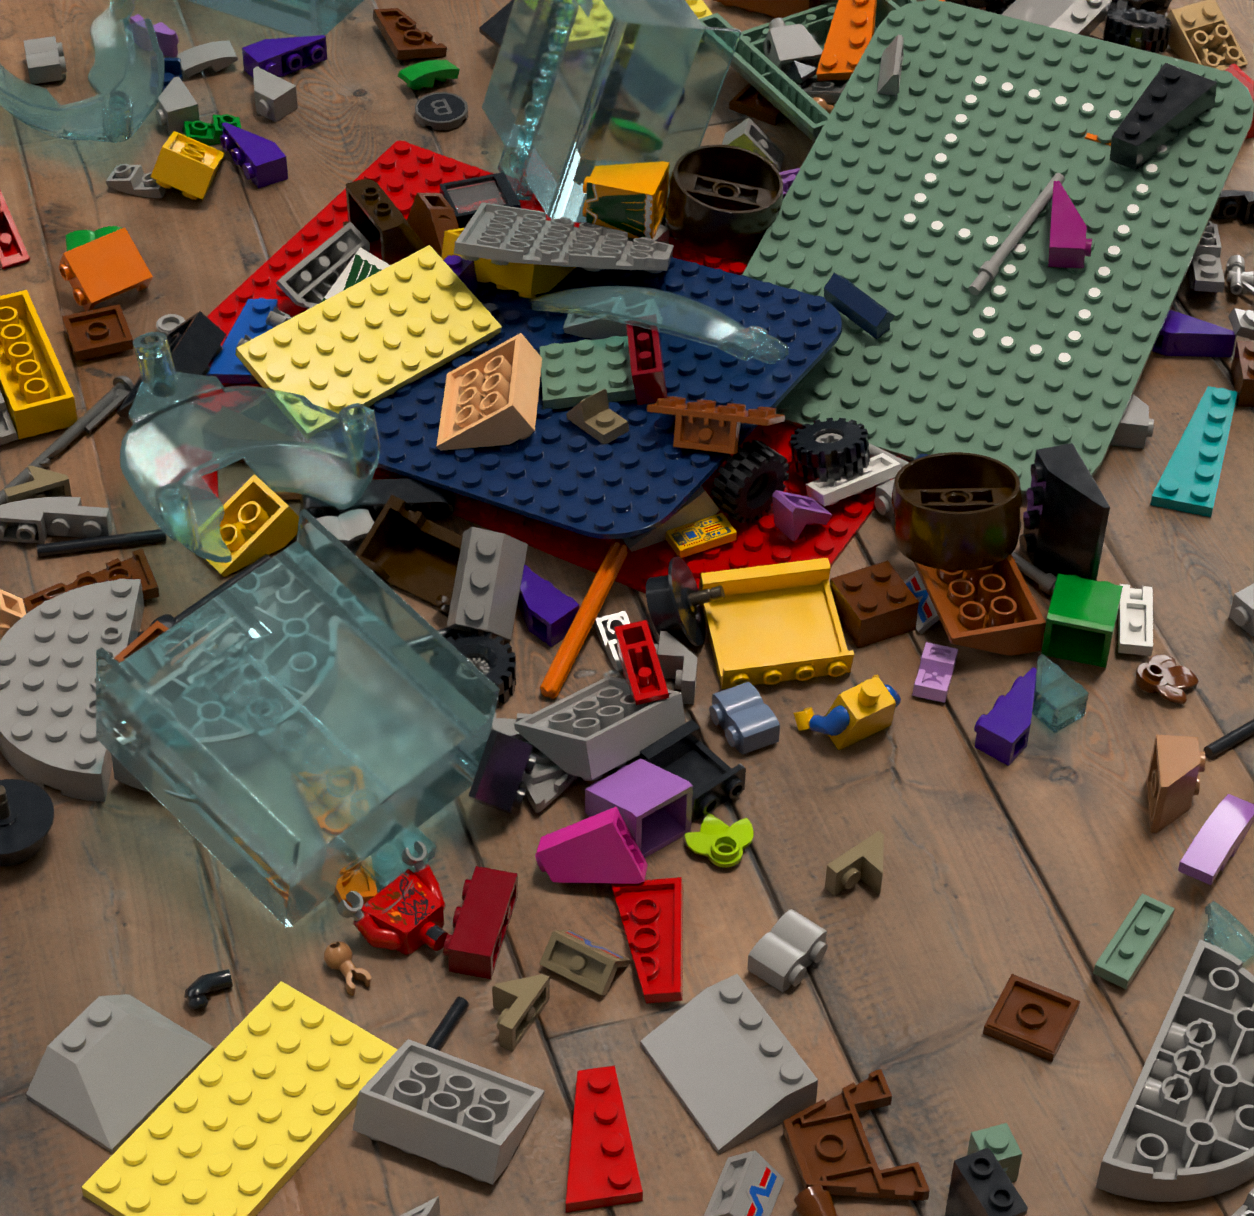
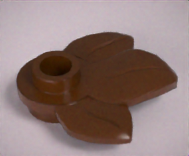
(1166, 678)

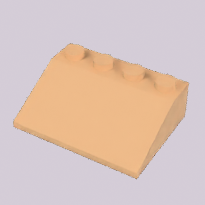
(491, 398)

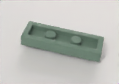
(1133, 941)

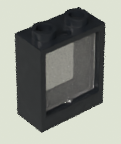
(468, 194)

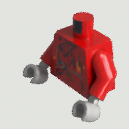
(404, 911)

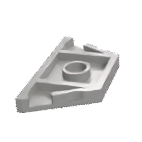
(547, 777)

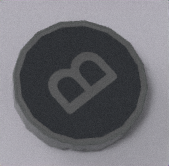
(441, 111)

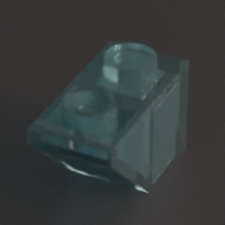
(1057, 696)

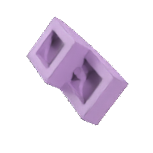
(935, 672)

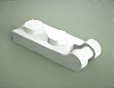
(1135, 621)

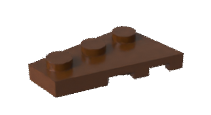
(404, 37)

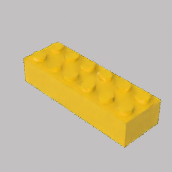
(30, 372)

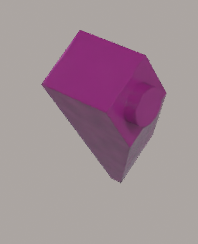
(1067, 232)

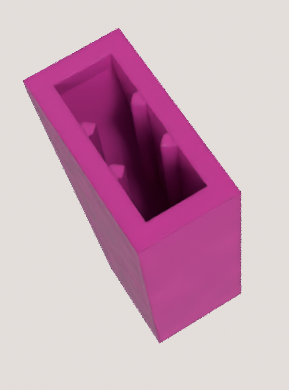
(592, 852)

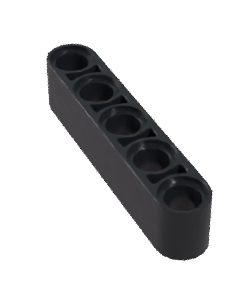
(419, 496)

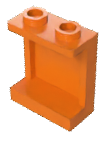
(104, 269)

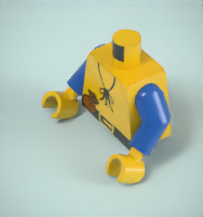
(854, 713)

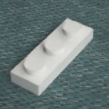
(879, 471)

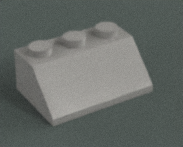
(487, 583)

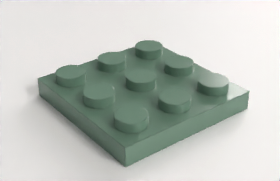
(584, 368)

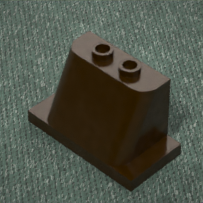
(379, 219)

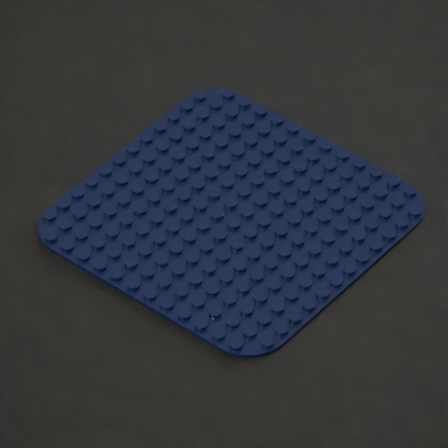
(639, 477)

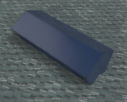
(857, 306)

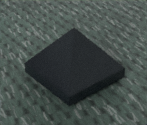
(801, 72)

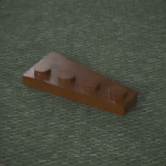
(132, 568)

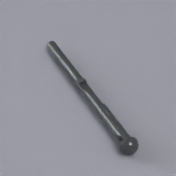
(87, 422)

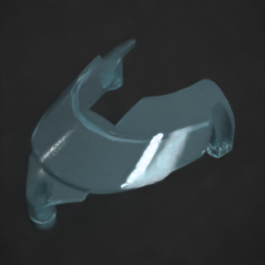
(124, 74)
(197, 426)

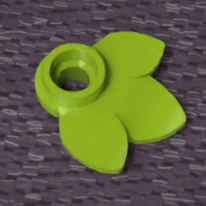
(719, 841)

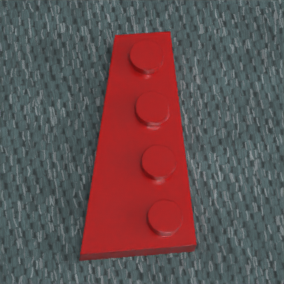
(654, 932)
(601, 1149)

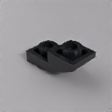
(1234, 205)

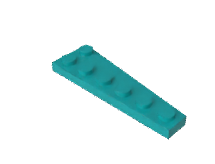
(1196, 465)

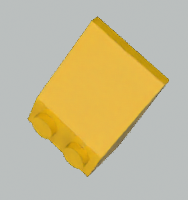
(187, 165)
(254, 525)

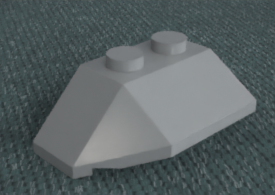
(318, 272)

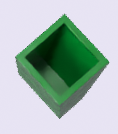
(1081, 620)

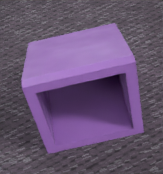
(649, 800)

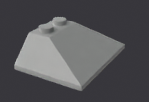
(114, 1068)

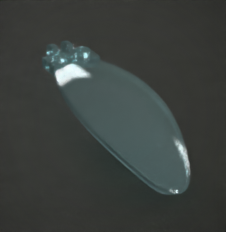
(666, 314)

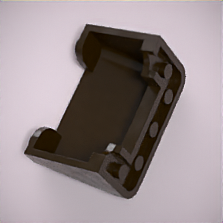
(413, 554)

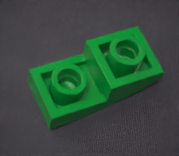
(426, 72)
(209, 132)

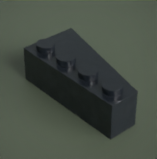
(1165, 108)

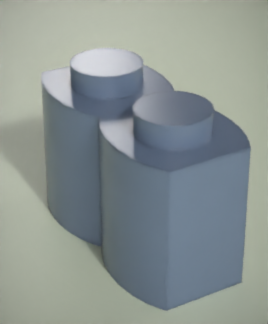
(744, 718)

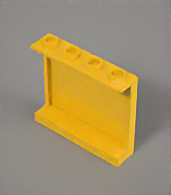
(775, 624)

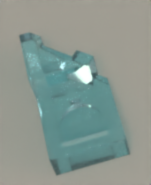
(1228, 932)

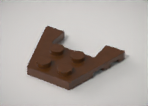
(835, 1151)

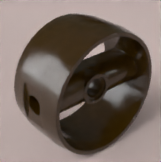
(722, 200)
(956, 511)

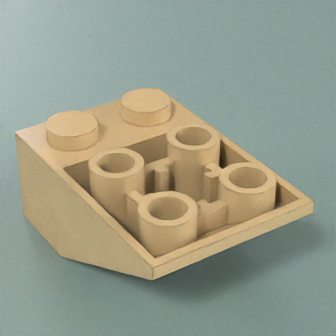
(1204, 37)

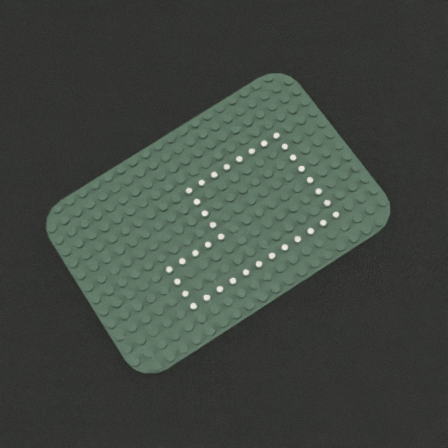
(930, 185)

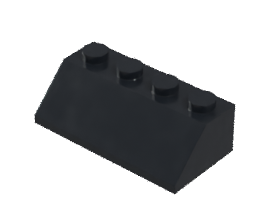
(191, 349)

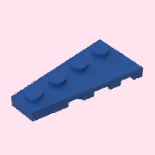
(252, 323)

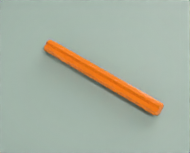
(583, 620)

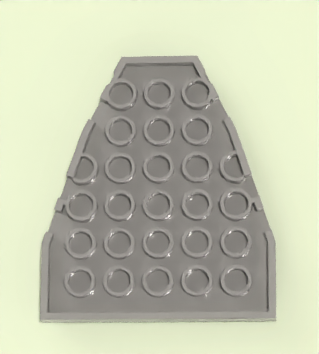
(528, 238)

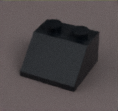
(502, 772)

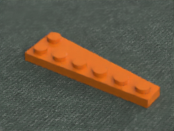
(847, 39)

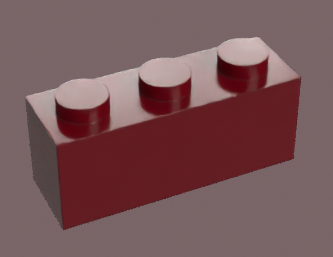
(646, 364)
(481, 922)

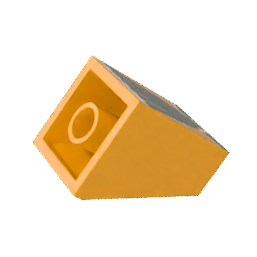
(627, 197)

